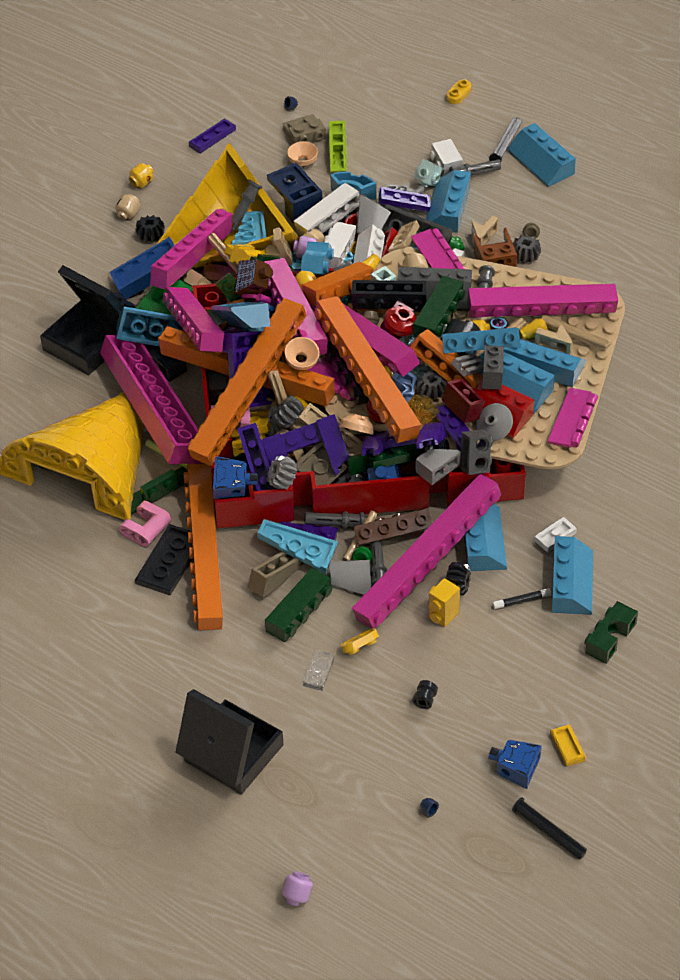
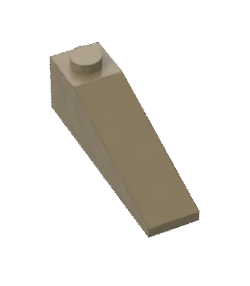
(272, 573)

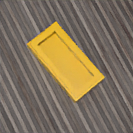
(567, 745)

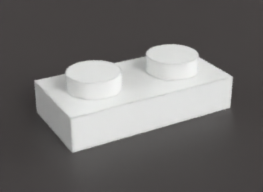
(560, 528)

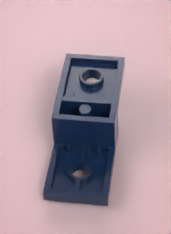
(299, 193)

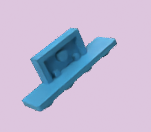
(476, 340)

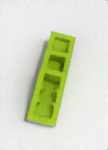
(337, 144)

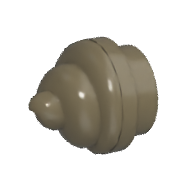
(531, 229)
(371, 316)

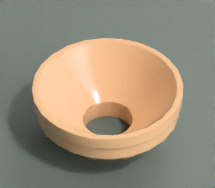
(302, 150)
(305, 347)
(357, 423)

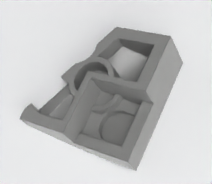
(369, 214)

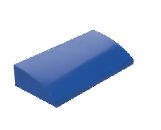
(136, 273)

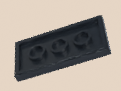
(166, 561)

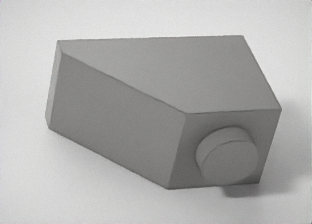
(437, 463)

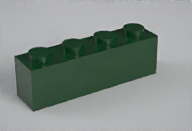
(439, 307)
(298, 605)

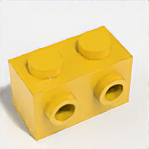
(444, 602)

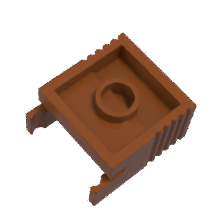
(499, 253)

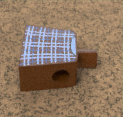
(252, 277)

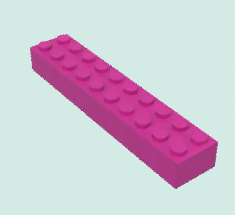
(151, 398)

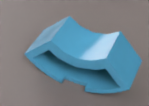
(361, 183)
(317, 257)

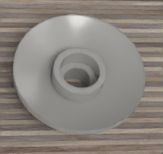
(502, 421)

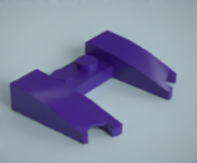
(237, 346)
(324, 430)
(429, 434)

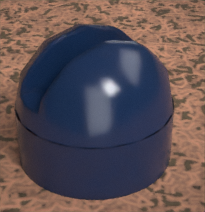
(290, 103)
(429, 806)

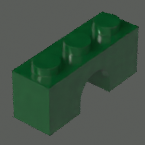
(617, 619)

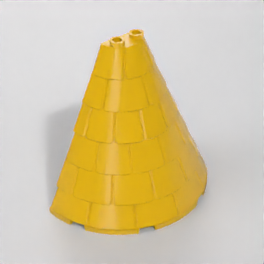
(222, 190)
(92, 446)

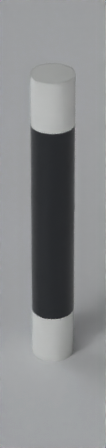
(521, 598)

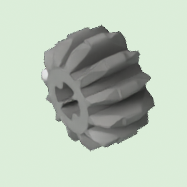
(282, 472)

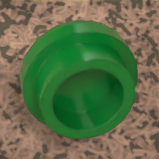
(455, 242)
(362, 553)

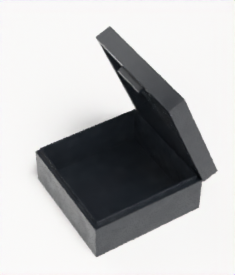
(82, 329)
(226, 741)

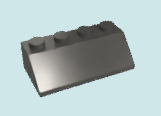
(401, 217)
(434, 275)

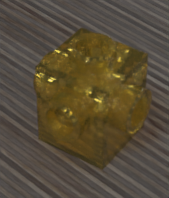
(423, 408)

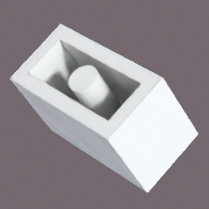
(446, 155)

